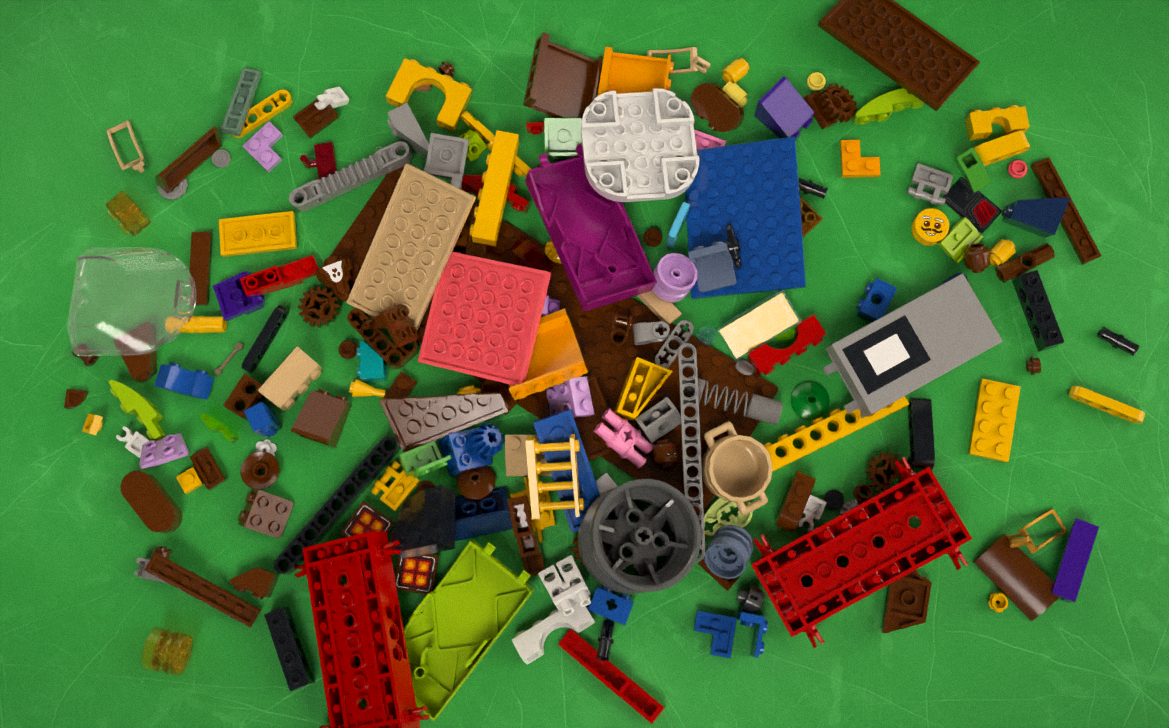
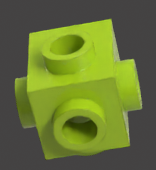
(475, 146)

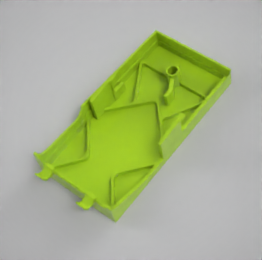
(461, 624)

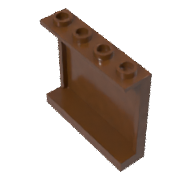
(561, 80)

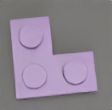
(260, 146)

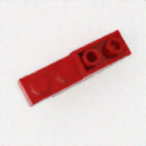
(474, 183)
(279, 278)

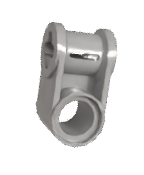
(648, 332)

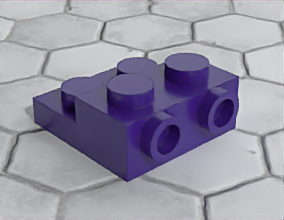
(233, 299)

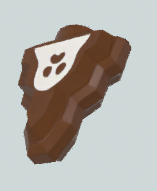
(336, 275)

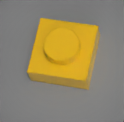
(92, 424)
(190, 480)

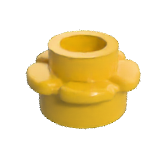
(1001, 598)

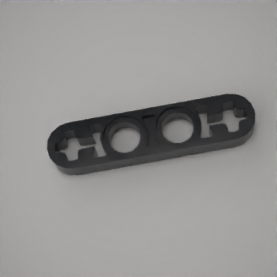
(265, 339)

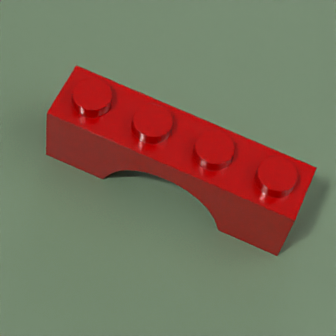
(766, 358)

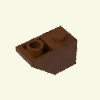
(258, 581)

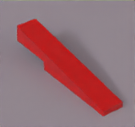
(612, 677)

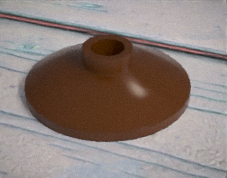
(256, 462)
(476, 489)

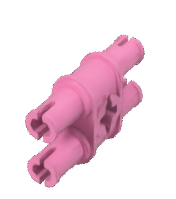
(623, 438)

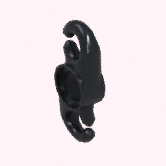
(733, 246)

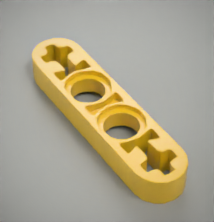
(263, 117)
(1106, 404)

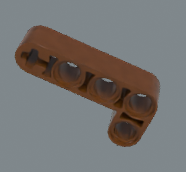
(378, 337)

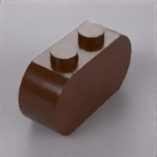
(716, 107)
(794, 501)

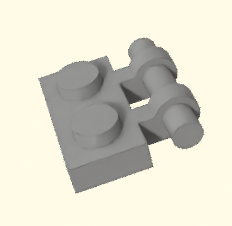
(930, 179)

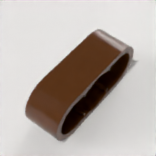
(151, 502)

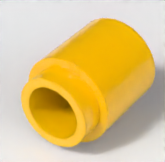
(735, 71)
(1001, 252)

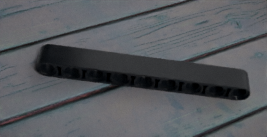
(328, 508)

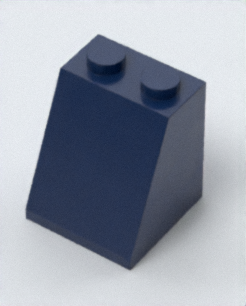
(1036, 215)

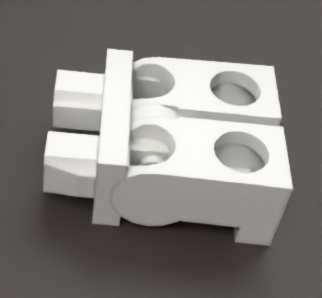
(568, 592)

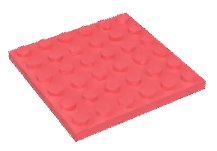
(485, 318)

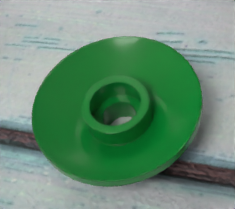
(803, 407)

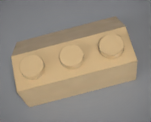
(291, 379)
(517, 458)

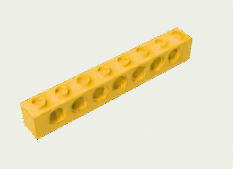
(825, 435)

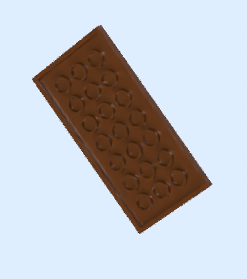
(901, 47)

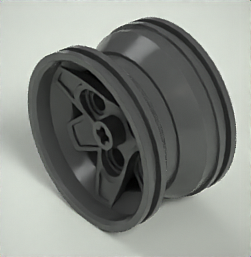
(639, 537)

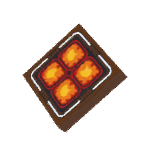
(366, 520)
(417, 573)

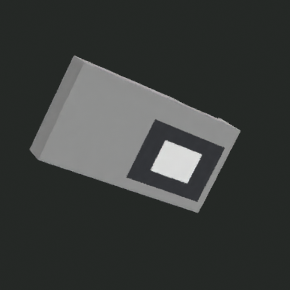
(912, 346)

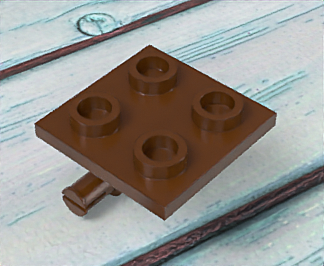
(397, 323)

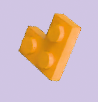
(853, 164)

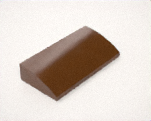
(189, 160)
(1017, 577)

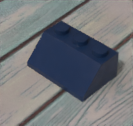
(482, 516)

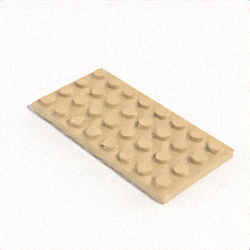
(411, 245)

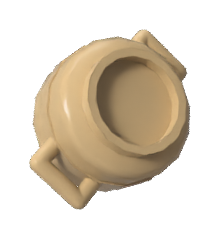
(736, 468)

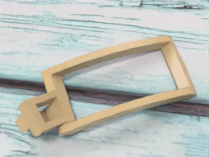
(693, 60)
(135, 164)

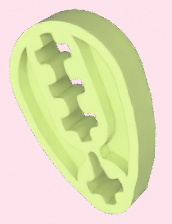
(714, 514)

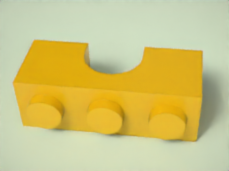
(1011, 119)

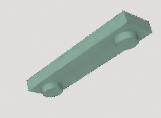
(241, 102)

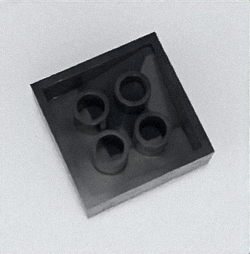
(426, 523)

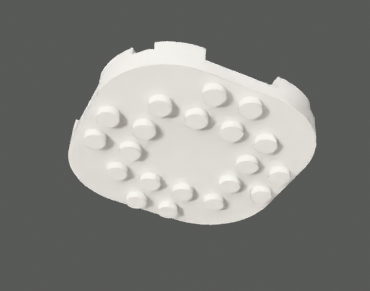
(639, 145)

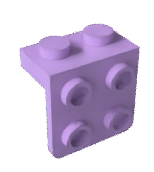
(571, 395)
(163, 451)

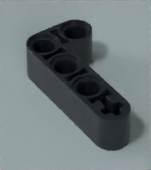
(921, 434)

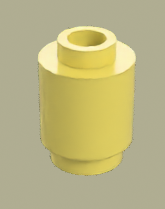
(736, 93)

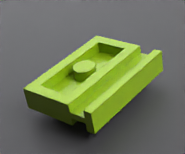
(959, 239)

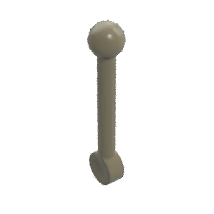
(238, 347)

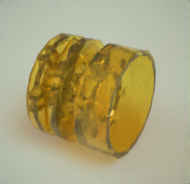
(167, 651)

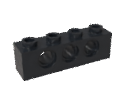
(1038, 311)
(289, 648)

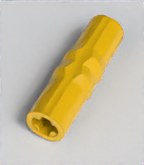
(205, 325)

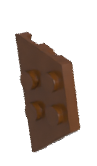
(906, 602)

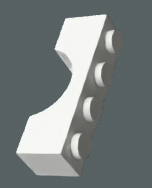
(531, 642)

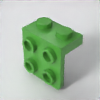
(419, 460)

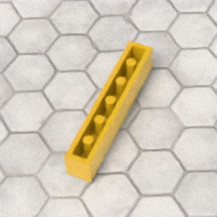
(495, 188)

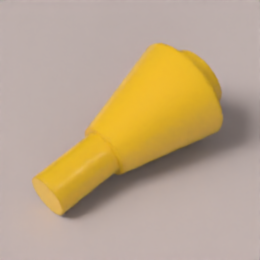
(362, 389)

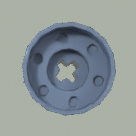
(729, 551)

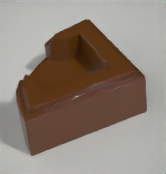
(74, 398)

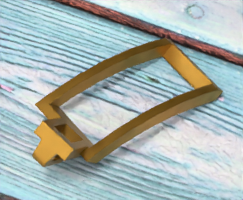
(1027, 539)

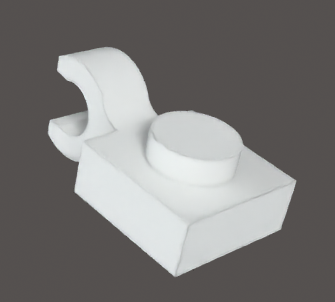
(334, 97)

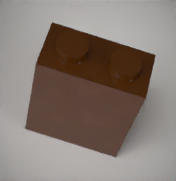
(322, 418)

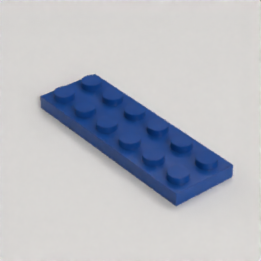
(558, 429)

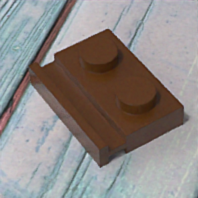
(315, 120)

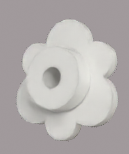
(270, 447)

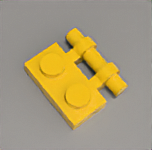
(398, 490)

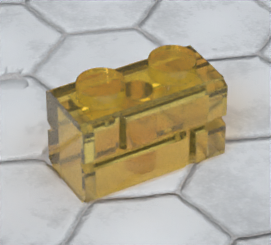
(127, 213)

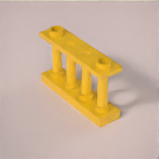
(537, 487)

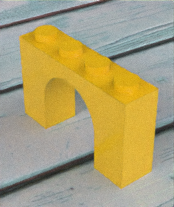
(413, 75)

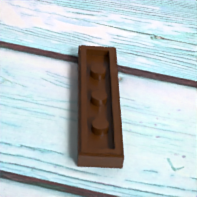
(200, 265)

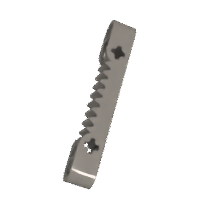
(350, 178)

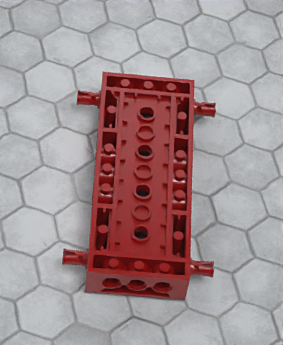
(867, 566)
(374, 637)

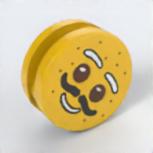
(930, 227)

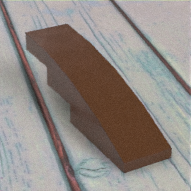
(526, 534)

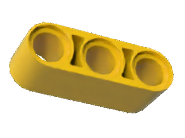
(1002, 147)

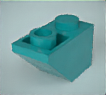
(372, 366)

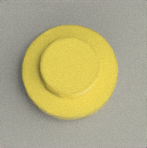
(816, 81)

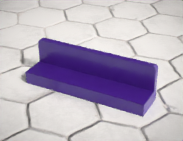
(1074, 560)

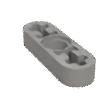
(677, 330)

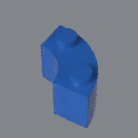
(183, 381)

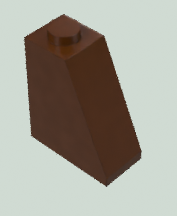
(141, 366)

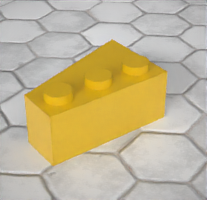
(639, 387)

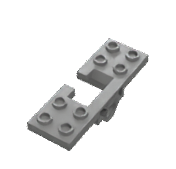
(447, 157)

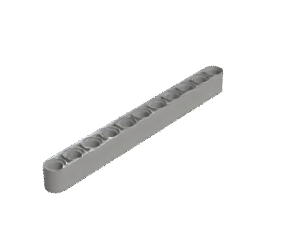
(694, 441)

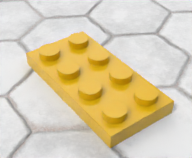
(257, 234)
(994, 420)

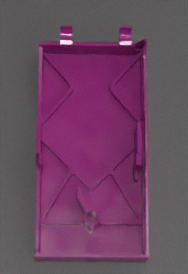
(589, 234)

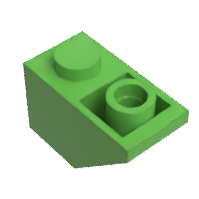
(973, 170)

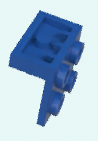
(463, 455)
(760, 628)

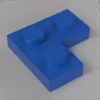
(722, 629)

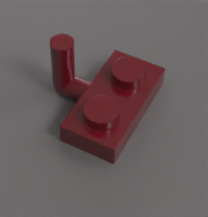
(324, 161)

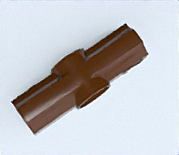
(1016, 267)

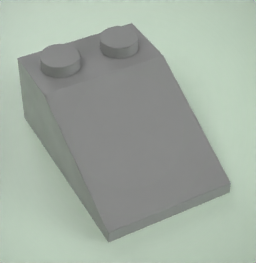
(407, 129)

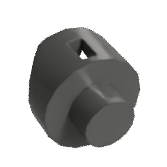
(750, 599)

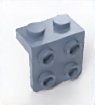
(713, 266)

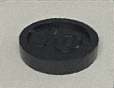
(834, 499)

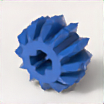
(488, 439)

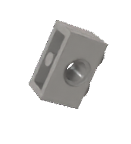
(659, 420)

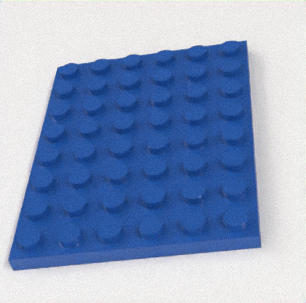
(759, 195)

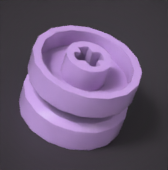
(674, 277)

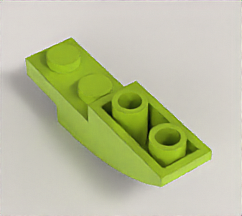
(883, 106)
(137, 404)

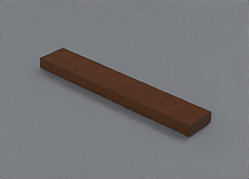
(1071, 220)
(202, 589)

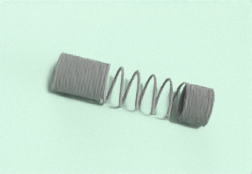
(759, 408)

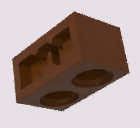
(241, 394)

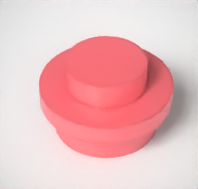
(1017, 169)

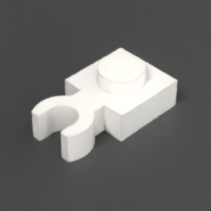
(134, 441)
(813, 510)

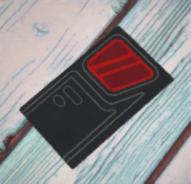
(973, 206)

